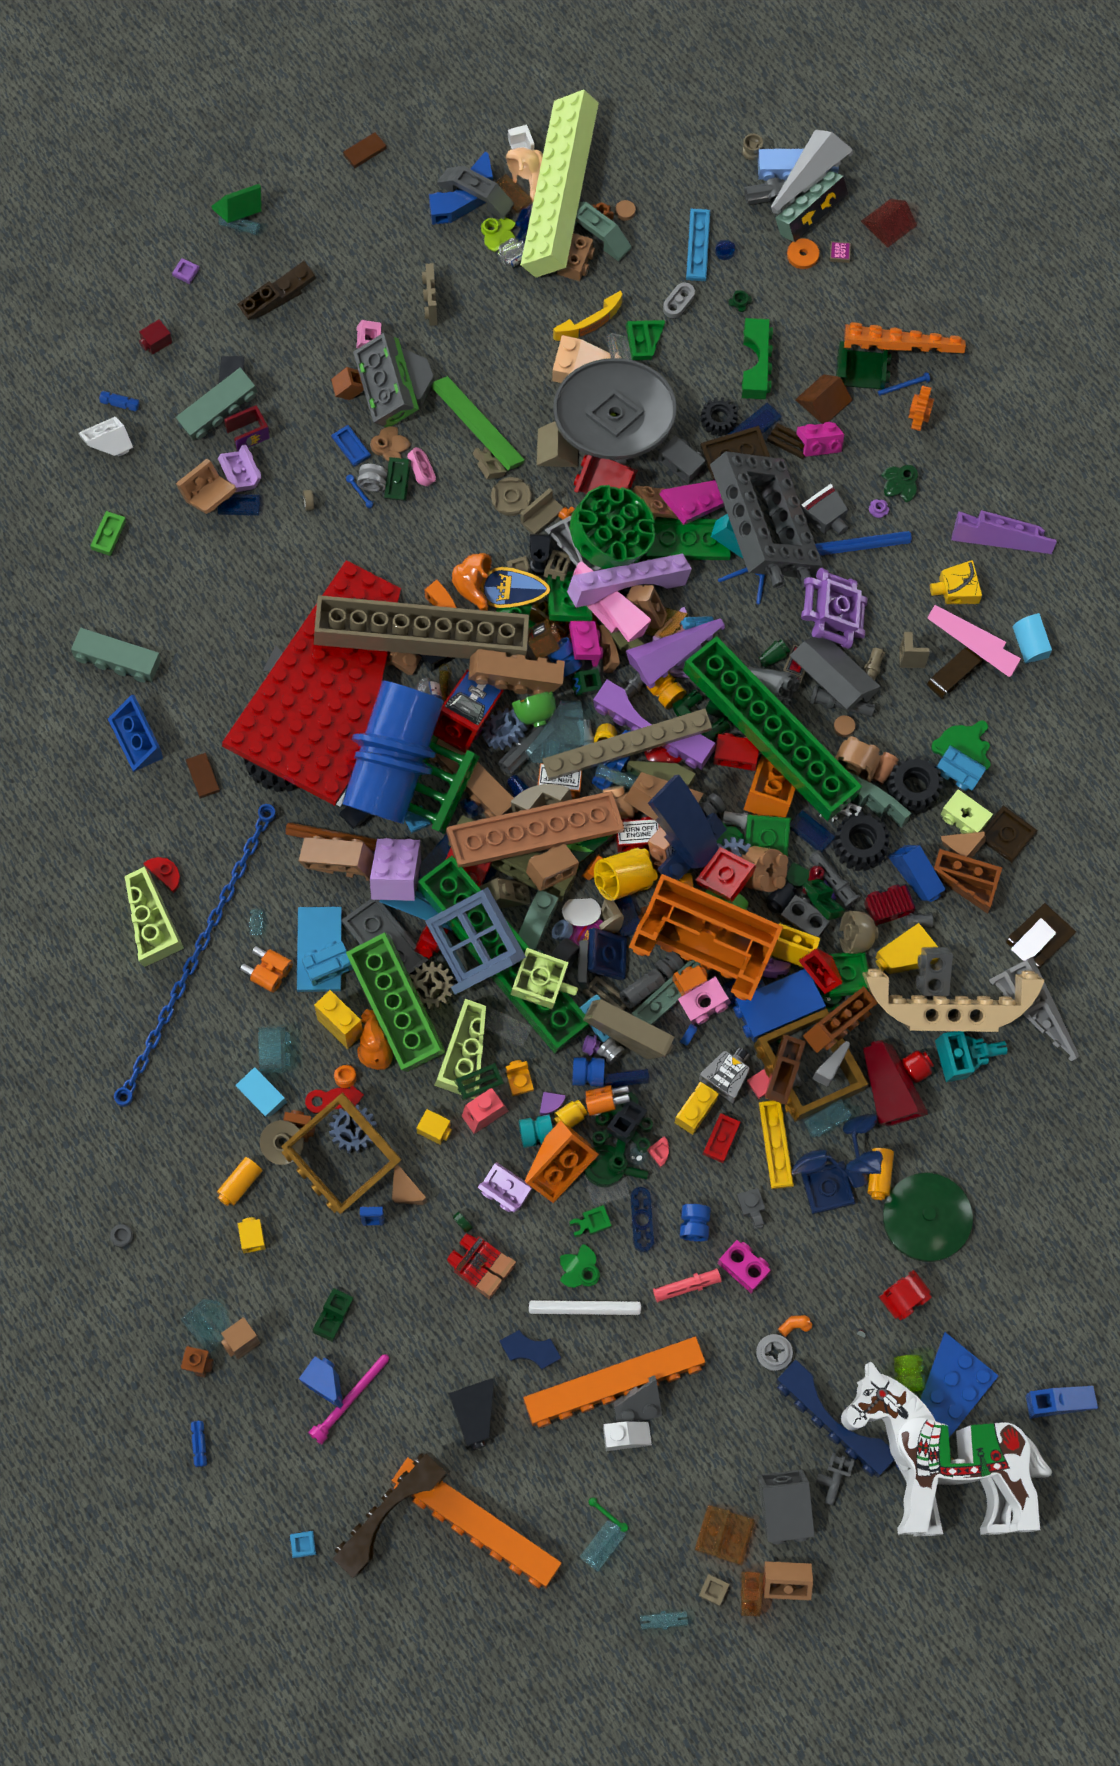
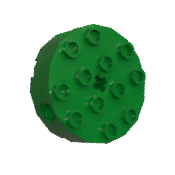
(612, 527)

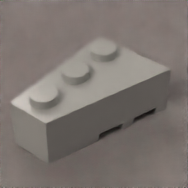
(561, 533)

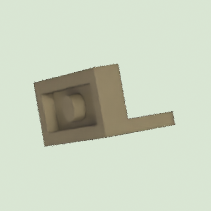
(540, 512)
(910, 656)

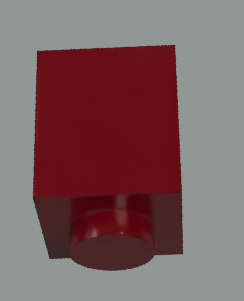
(155, 337)

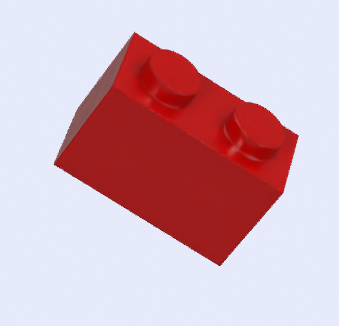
(735, 752)

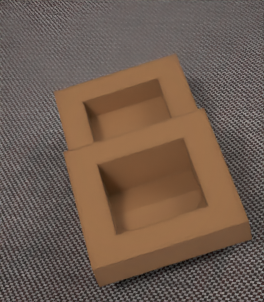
(610, 653)

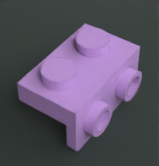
(240, 469)
(505, 1188)

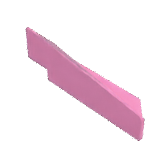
(617, 612)
(979, 641)

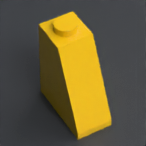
(904, 951)

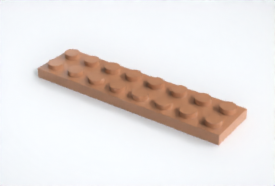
(534, 829)

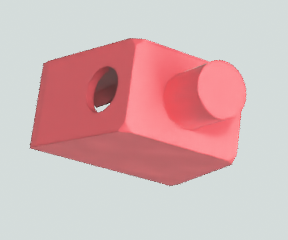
(484, 1110)

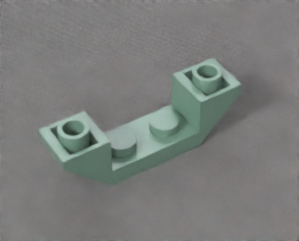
(605, 229)

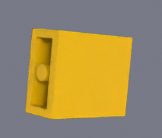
(338, 1019)

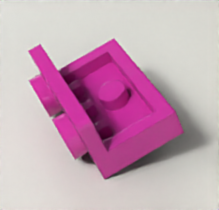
(821, 438)
(585, 641)

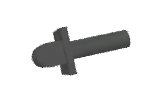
(834, 1482)

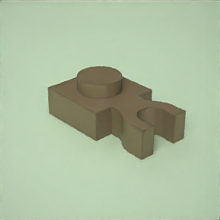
(489, 465)

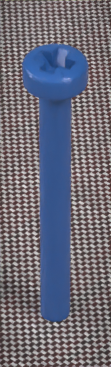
(926, 377)

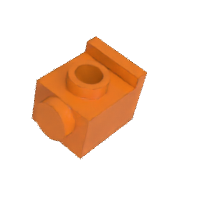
(690, 979)

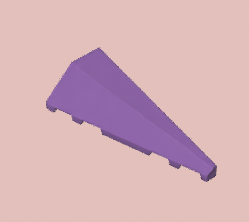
(659, 656)

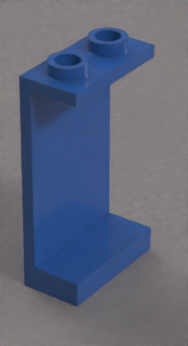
(779, 1004)

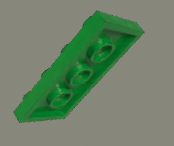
(690, 539)

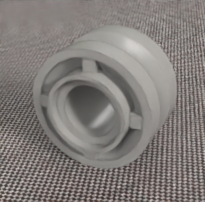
(372, 477)

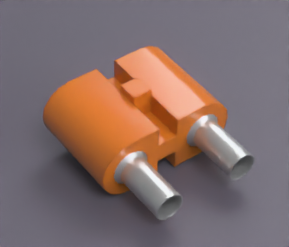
(270, 971)
(604, 1099)

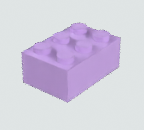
(395, 869)

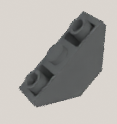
(420, 375)

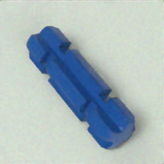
(119, 401)
(198, 1443)

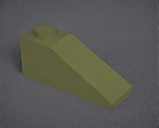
(662, 770)

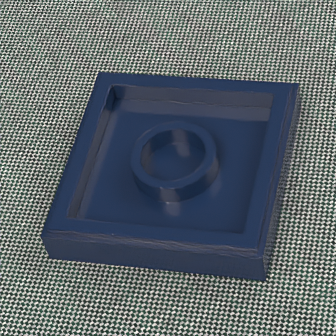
(607, 954)
(828, 1189)

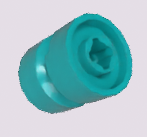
(534, 1131)

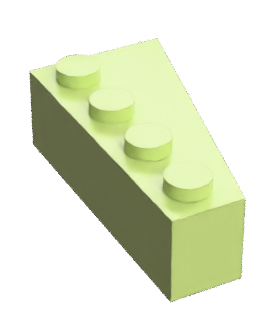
(464, 1048)

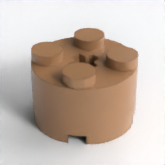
(858, 758)
(769, 870)

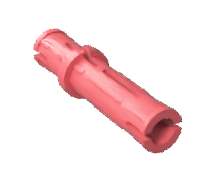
(687, 1285)

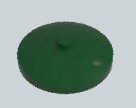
(927, 1217)

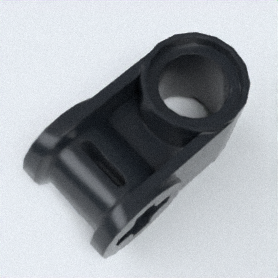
(539, 552)

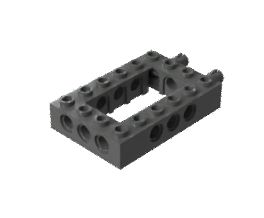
(797, 553)

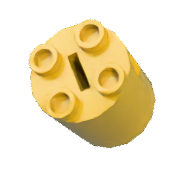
(624, 874)

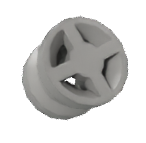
(610, 1051)

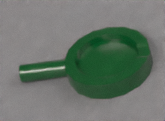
(599, 1172)

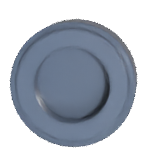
(562, 930)

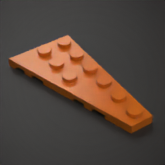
(897, 340)

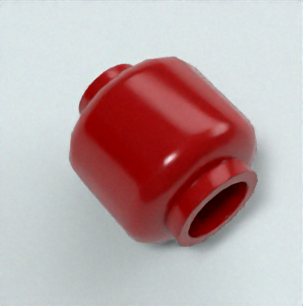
(918, 1066)

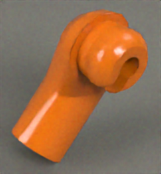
(792, 1322)

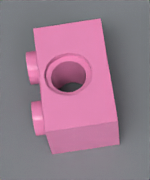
(691, 1001)

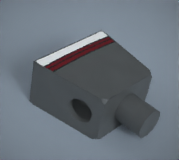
(826, 510)

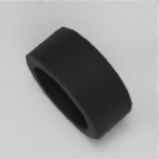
(566, 951)

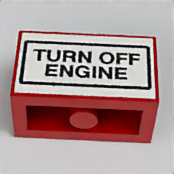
(636, 834)

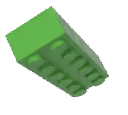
(395, 1002)

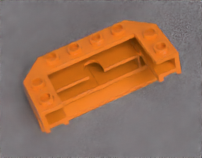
(708, 934)

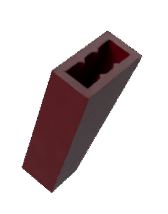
(891, 1086)

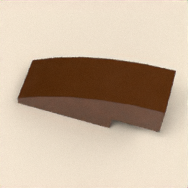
(785, 1069)

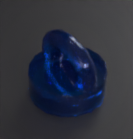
(725, 250)

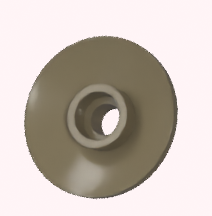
(270, 1141)

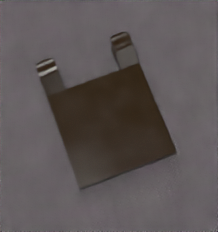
(1064, 933)

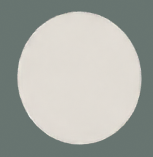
(581, 911)

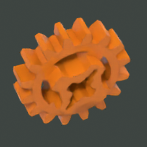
(921, 408)

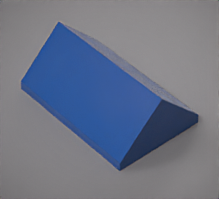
(135, 734)

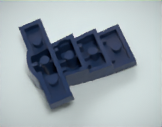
(685, 828)

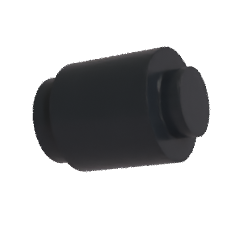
(780, 898)

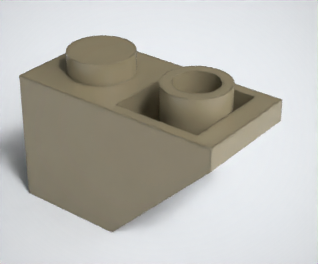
(508, 892)

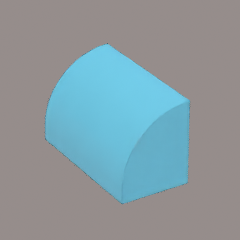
(1032, 638)
(261, 1093)

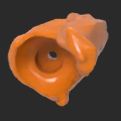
(469, 576)
(374, 1047)

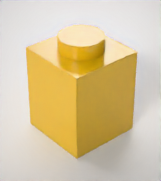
(434, 1127)
(251, 1235)

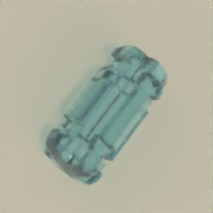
(256, 922)

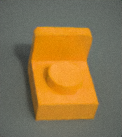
(519, 1077)

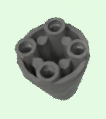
(780, 683)

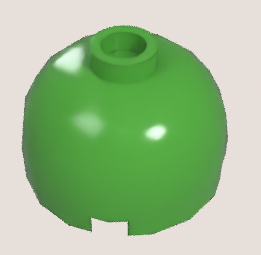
(535, 709)

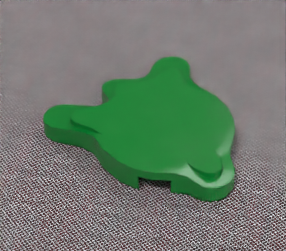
(965, 740)

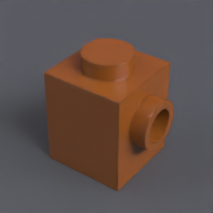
(347, 384)

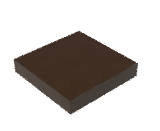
(1008, 834)

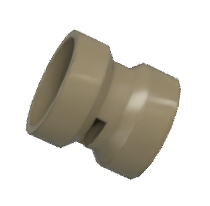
(751, 146)

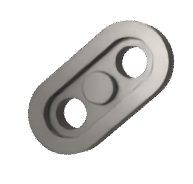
(677, 301)

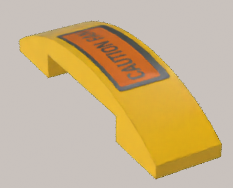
(591, 323)

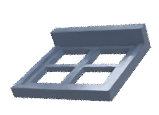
(489, 965)

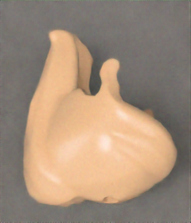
(525, 164)

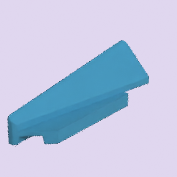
(419, 908)

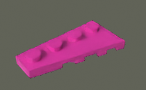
(693, 500)

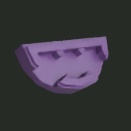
(776, 968)

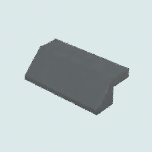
(835, 672)

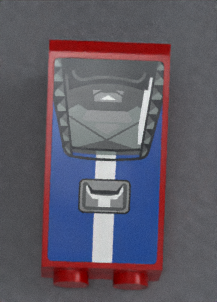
(466, 712)

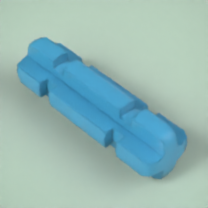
(690, 622)

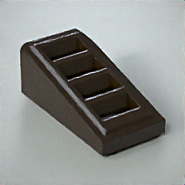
(540, 612)

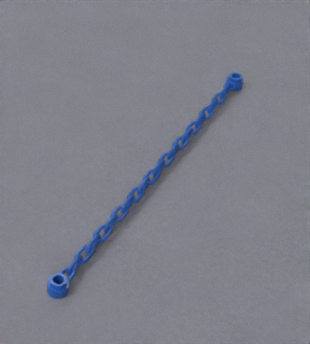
(125, 1091)

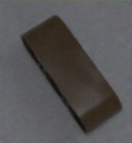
(954, 671)

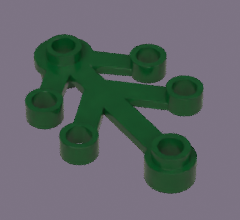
(620, 1145)

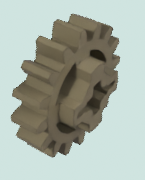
(433, 977)

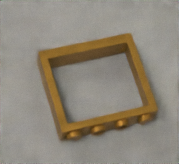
(848, 1066)
(318, 1185)

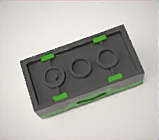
(386, 380)

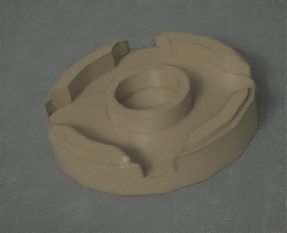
(511, 502)

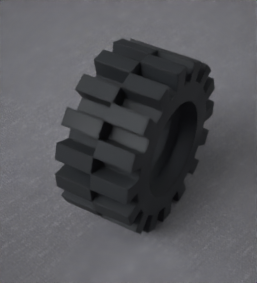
(719, 406)

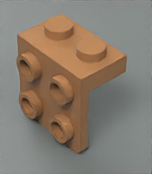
(205, 488)
(654, 501)

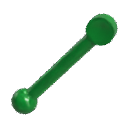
(593, 1502)

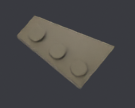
(429, 294)

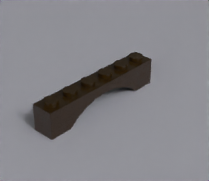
(359, 1550)

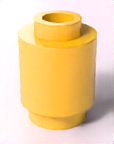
(604, 732)
(571, 1114)

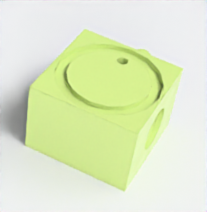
(541, 979)

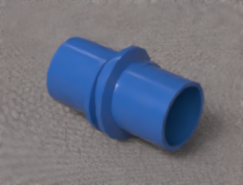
(393, 751)

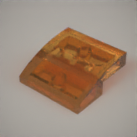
(714, 1533)

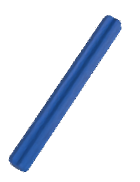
(864, 543)

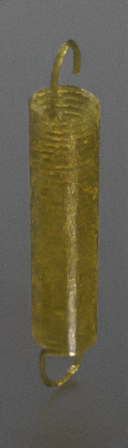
(443, 681)

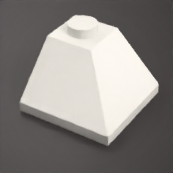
(108, 437)

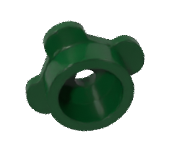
(740, 295)

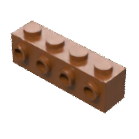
(840, 1019)

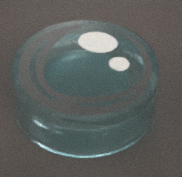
(633, 1156)

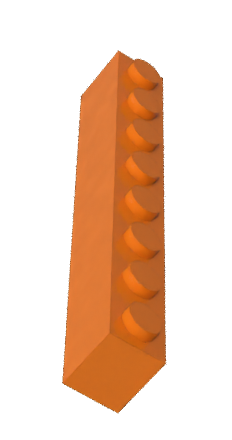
(613, 1381)
(486, 1531)

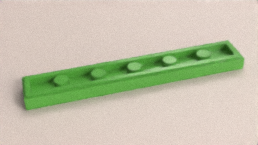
(477, 423)

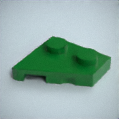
(643, 338)

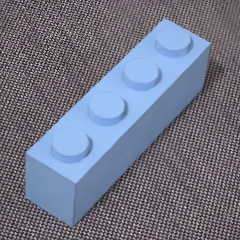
(779, 163)

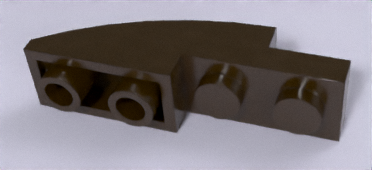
(278, 293)

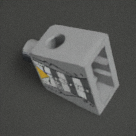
(727, 1074)

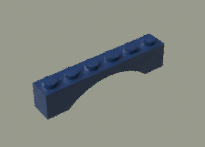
(799, 1385)

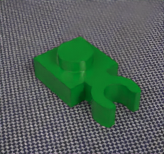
(594, 1221)

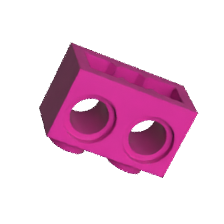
(739, 1270)

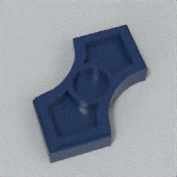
(520, 1347)

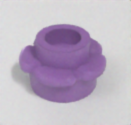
(876, 512)
(591, 1045)

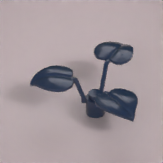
(856, 1169)

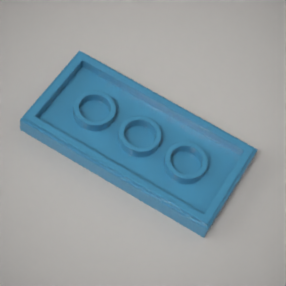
(316, 929)

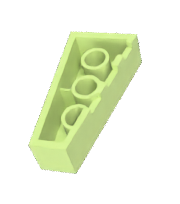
(152, 924)

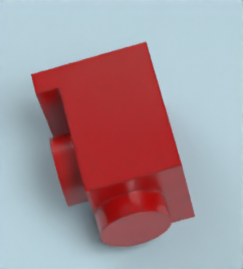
(426, 944)

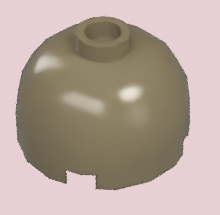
(858, 932)

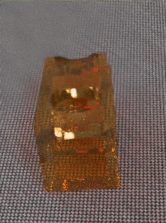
(751, 1593)

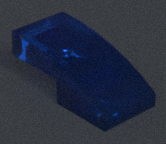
(523, 222)

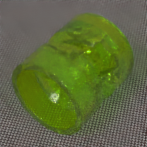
(909, 1372)

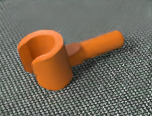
(565, 512)

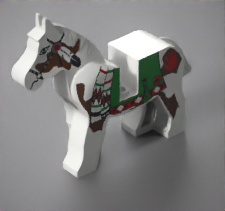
(920, 1446)

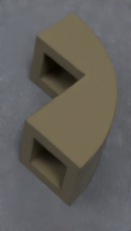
(540, 796)

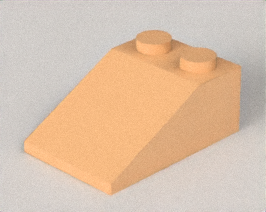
(573, 354)

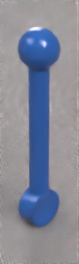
(350, 479)

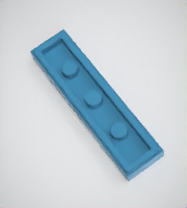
(698, 244)

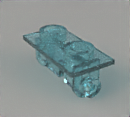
(824, 1119)
(602, 1545)

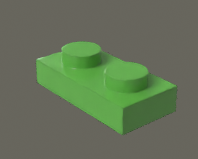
(108, 533)

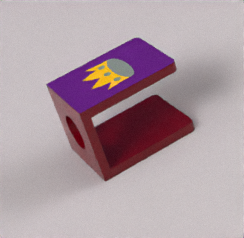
(245, 418)

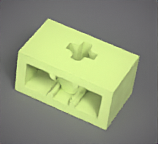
(960, 805)

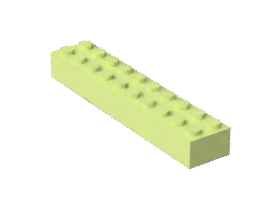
(559, 184)

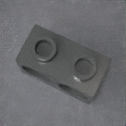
(803, 922)
(940, 970)

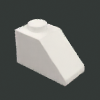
(626, 1435)

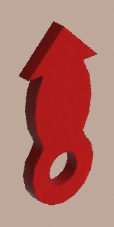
(352, 1094)

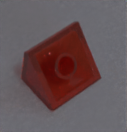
(890, 221)

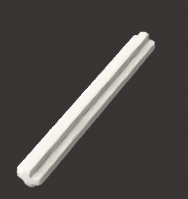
(585, 1307)

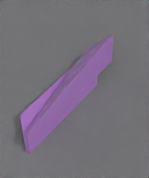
(1001, 532)

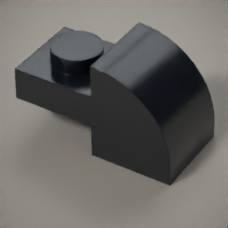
(626, 1121)

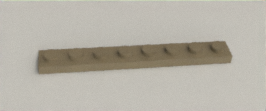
(627, 744)

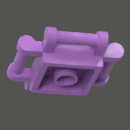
(837, 608)

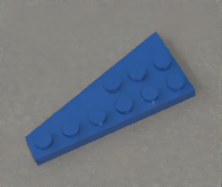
(955, 1383)

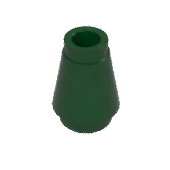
(776, 652)

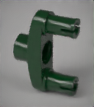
(682, 707)

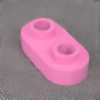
(421, 467)

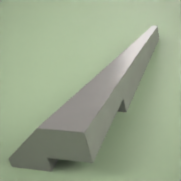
(818, 156)
(1043, 1011)

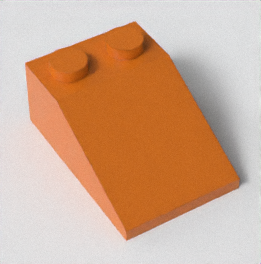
(769, 791)
(559, 1161)

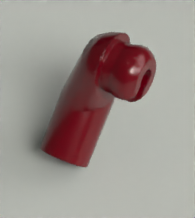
(815, 872)

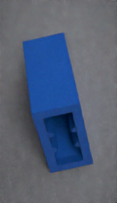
(917, 871)

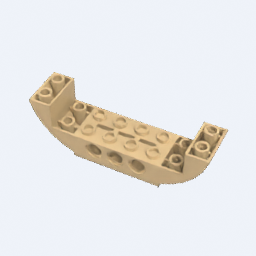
(990, 1012)

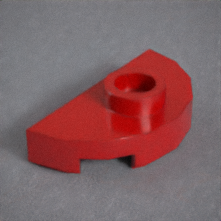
(165, 871)

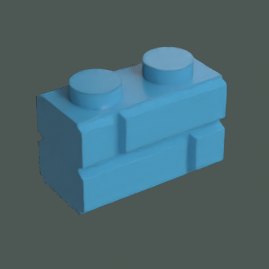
(960, 768)
(326, 962)

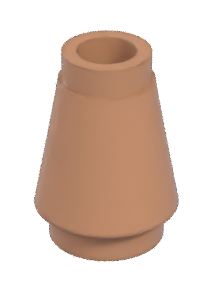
(885, 767)

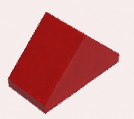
(822, 969)

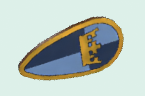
(513, 588)

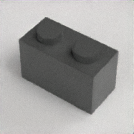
(682, 459)

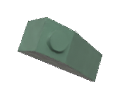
(538, 918)

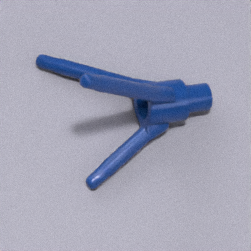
(739, 572)

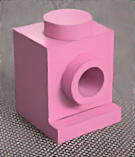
(369, 330)

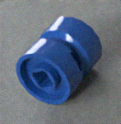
(566, 654)
(588, 1071)
(695, 1219)

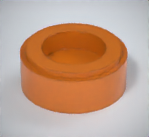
(345, 1076)

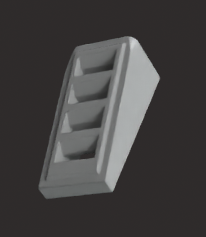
(828, 1069)

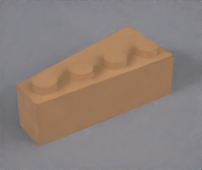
(515, 672)

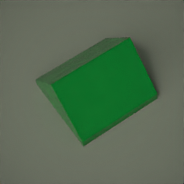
(239, 204)

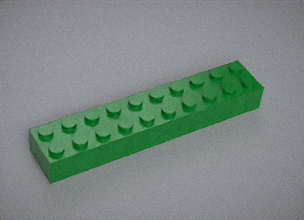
(772, 728)
(450, 885)

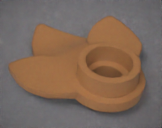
(393, 443)

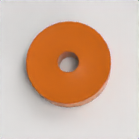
(797, 259)

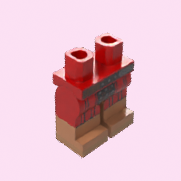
(475, 1262)

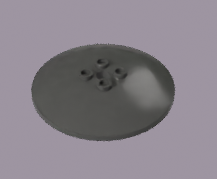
(608, 387)

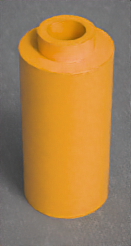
(239, 1182)
(880, 1184)

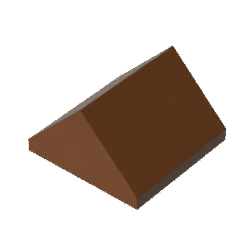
(825, 398)

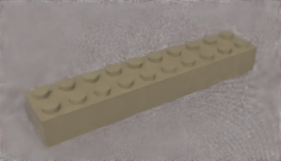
(417, 628)

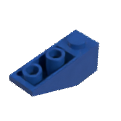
(452, 205)
(1060, 1401)

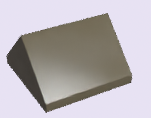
(554, 449)

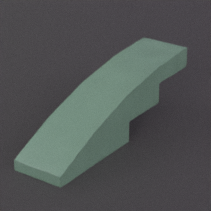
(880, 802)

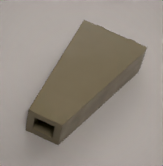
(629, 1030)

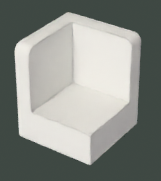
(520, 137)

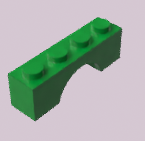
(755, 380)

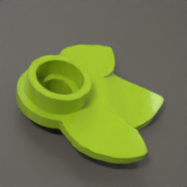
(499, 235)

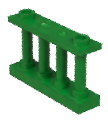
(457, 781)

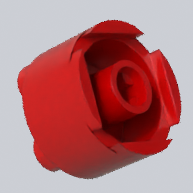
(904, 1295)

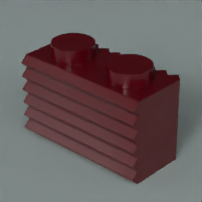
(889, 904)

